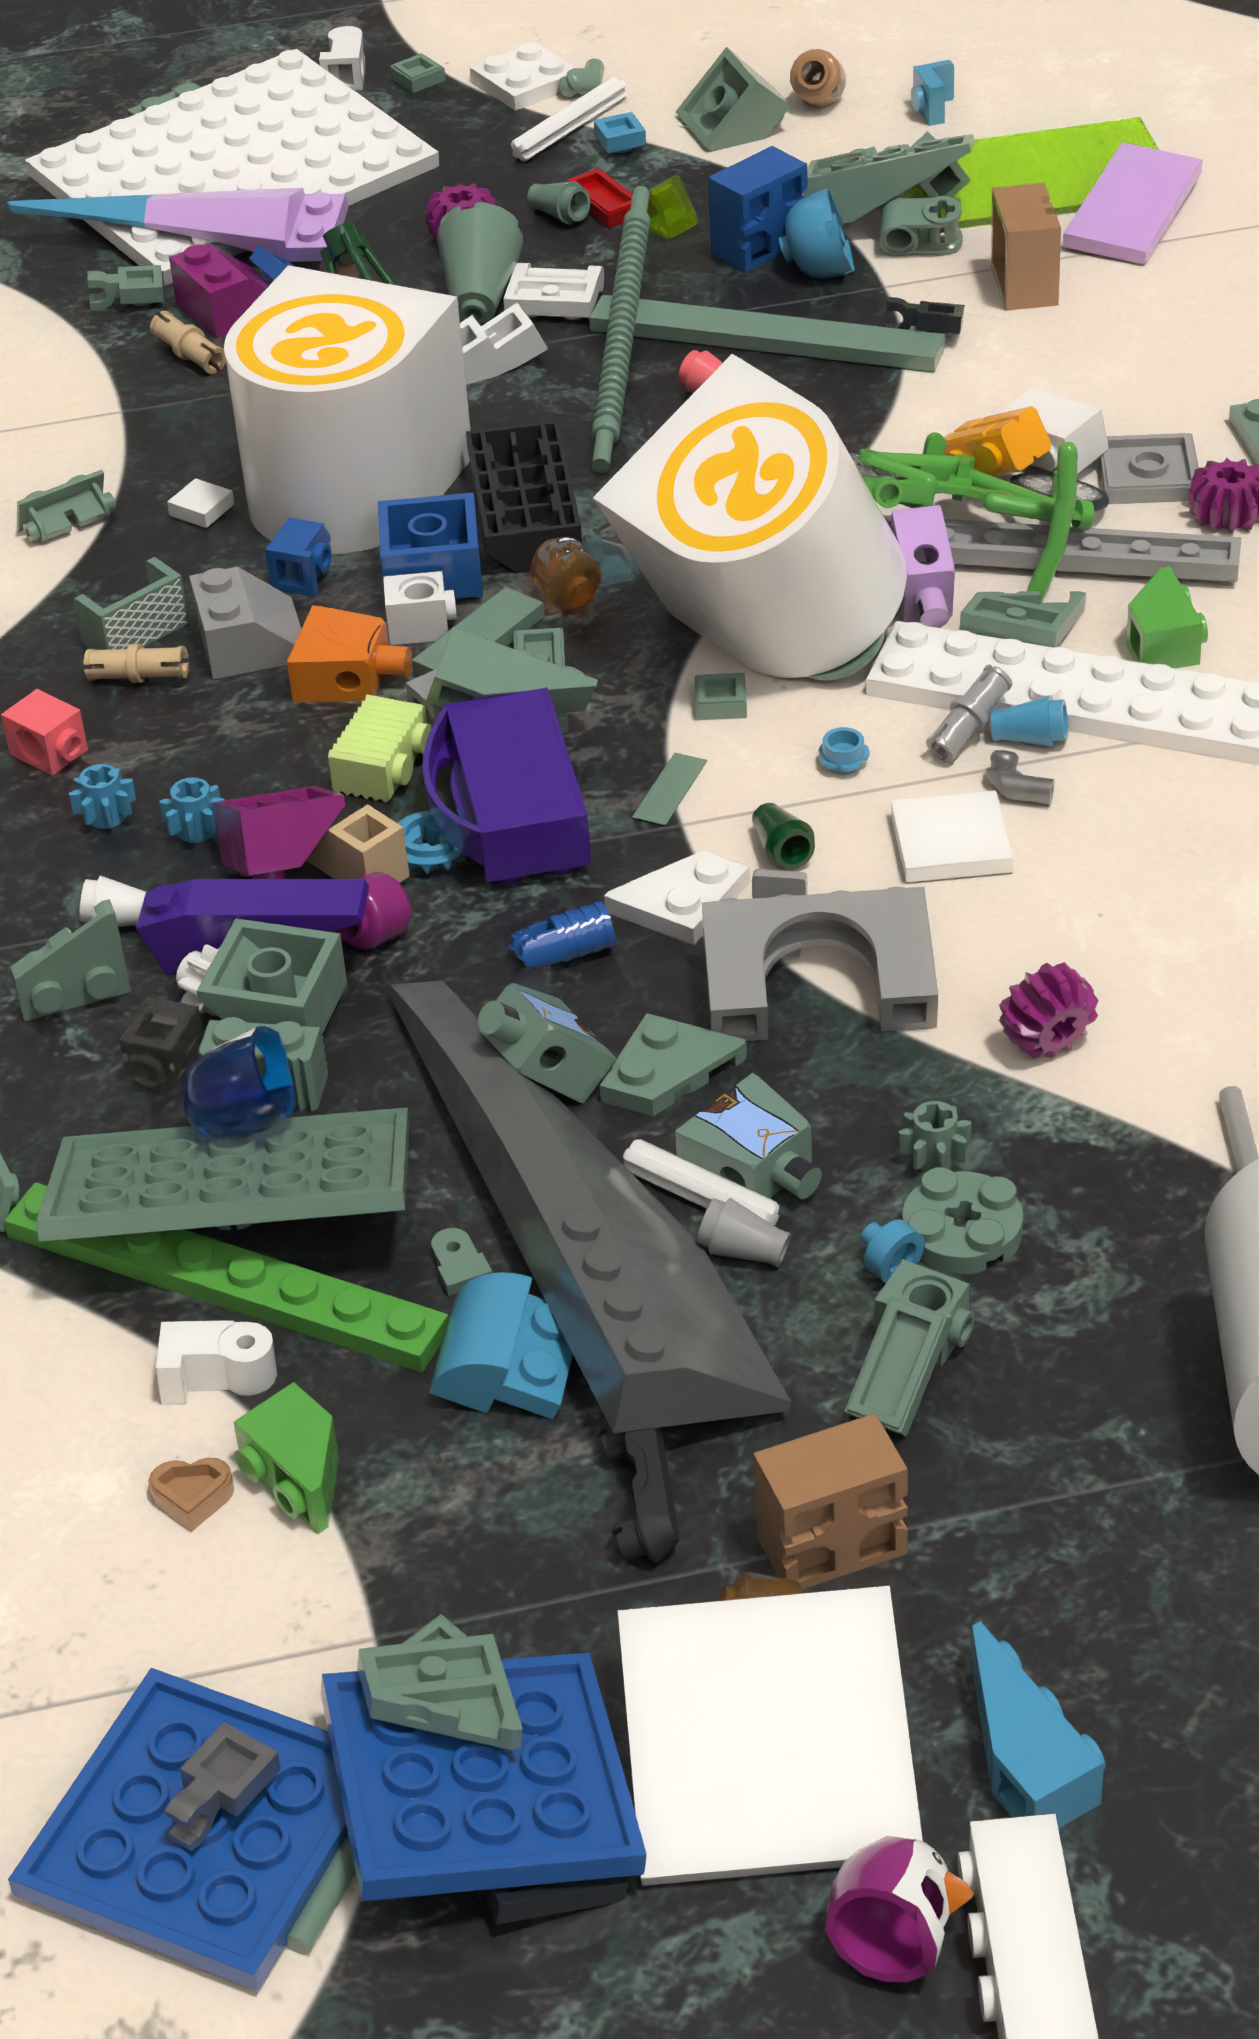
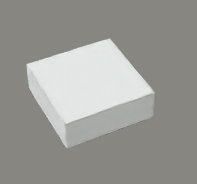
(200, 503)

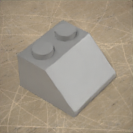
(242, 621)

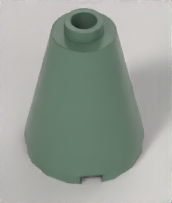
(479, 256)

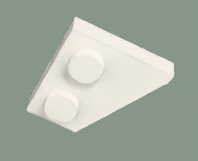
(673, 895)

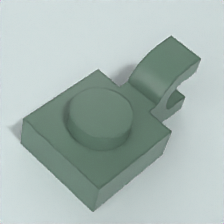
(132, 285)

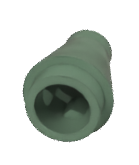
(563, 200)

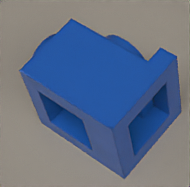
(298, 556)

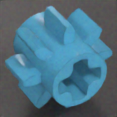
(102, 796)
(191, 810)

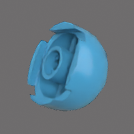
(816, 238)

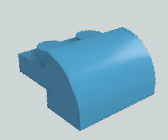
(502, 1348)

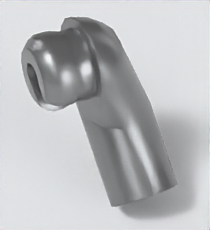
(1014, 784)

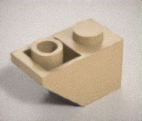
(361, 846)

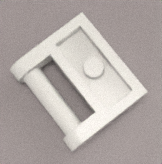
(554, 291)

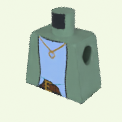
(528, 1023)
(752, 1141)

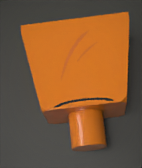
(343, 657)

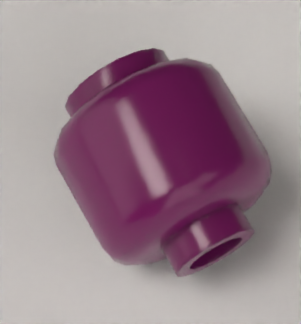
(385, 914)

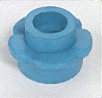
(843, 750)

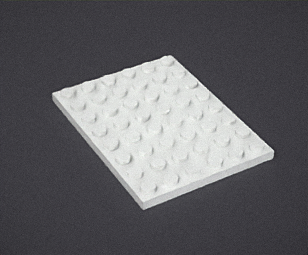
(245, 131)

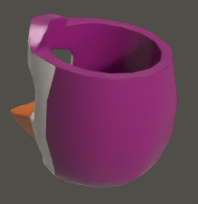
(892, 1908)

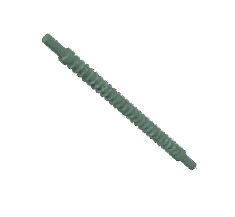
(620, 330)

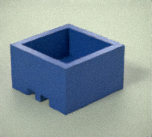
(751, 206)

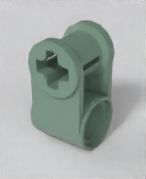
(916, 224)

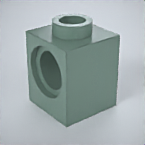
(933, 1292)

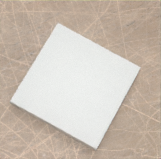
(766, 1733)

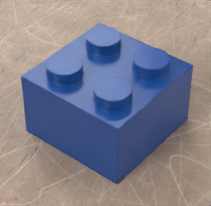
(432, 537)

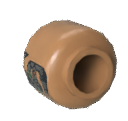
(805, 75)

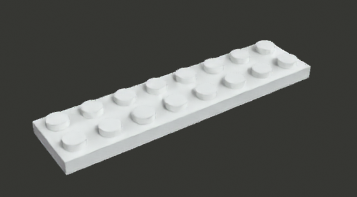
(1101, 693)

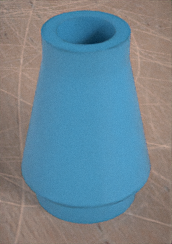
(1032, 722)

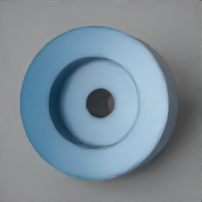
(889, 1246)

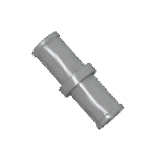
(969, 713)

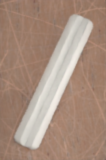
(692, 1180)

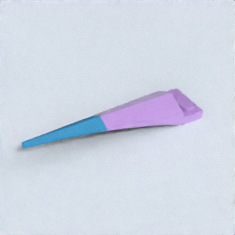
(276, 219)

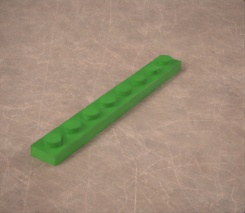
(253, 1286)

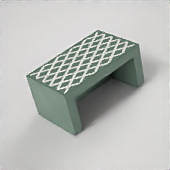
(138, 617)

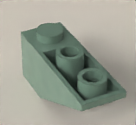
(483, 669)

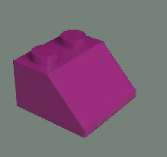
(214, 286)
(274, 830)

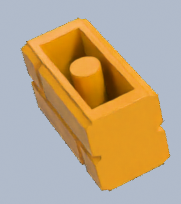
(1001, 441)

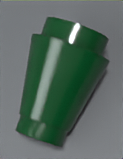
(783, 836)

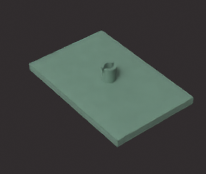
(188, 1182)

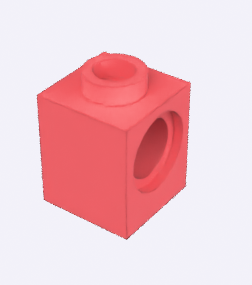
(44, 732)

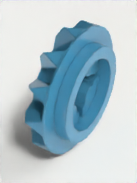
(422, 854)

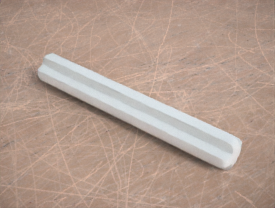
(568, 119)

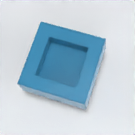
(620, 133)

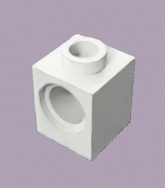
(417, 607)

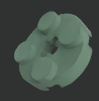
(984, 1199)

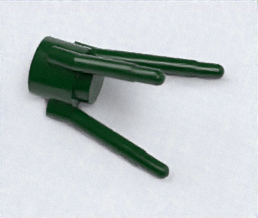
(350, 248)

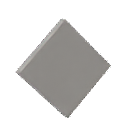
(1148, 468)

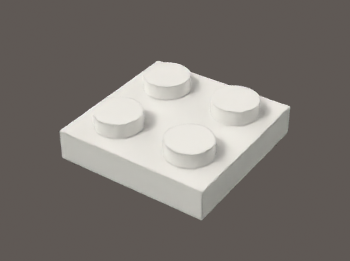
(521, 75)

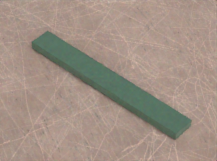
(780, 334)

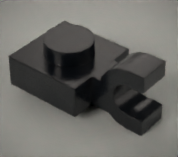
(928, 316)

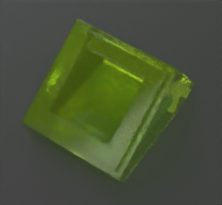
(670, 208)

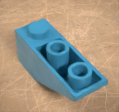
(1030, 1747)

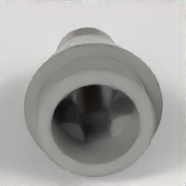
(741, 1234)

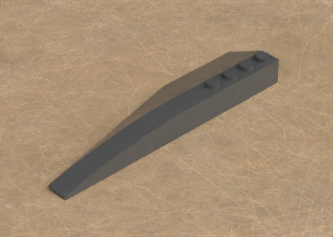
(608, 1257)

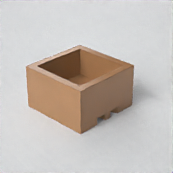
(1025, 246)
(831, 1502)

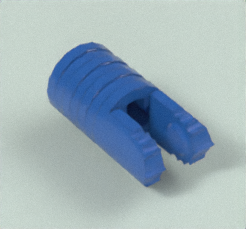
(565, 936)

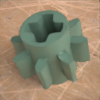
(935, 1136)

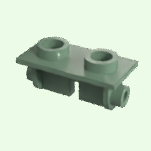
(46, 512)

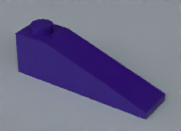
(202, 911)

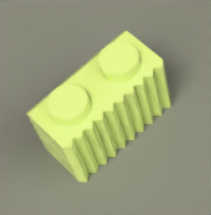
(378, 748)

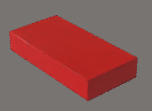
(607, 197)

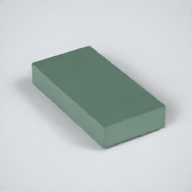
(899, 1364)

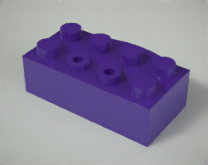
(508, 786)

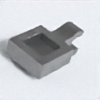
(220, 1774)

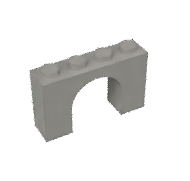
(880, 927)

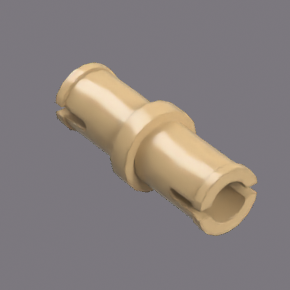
(188, 342)
(136, 663)

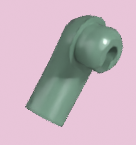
(582, 79)

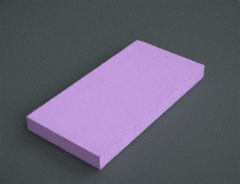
(1132, 203)

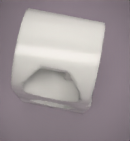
(346, 56)
(213, 1358)

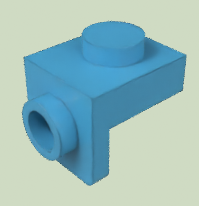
(931, 89)

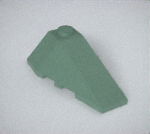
(866, 183)

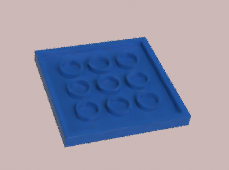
(474, 1816)
(237, 1892)

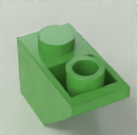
(1165, 624)
(293, 1452)

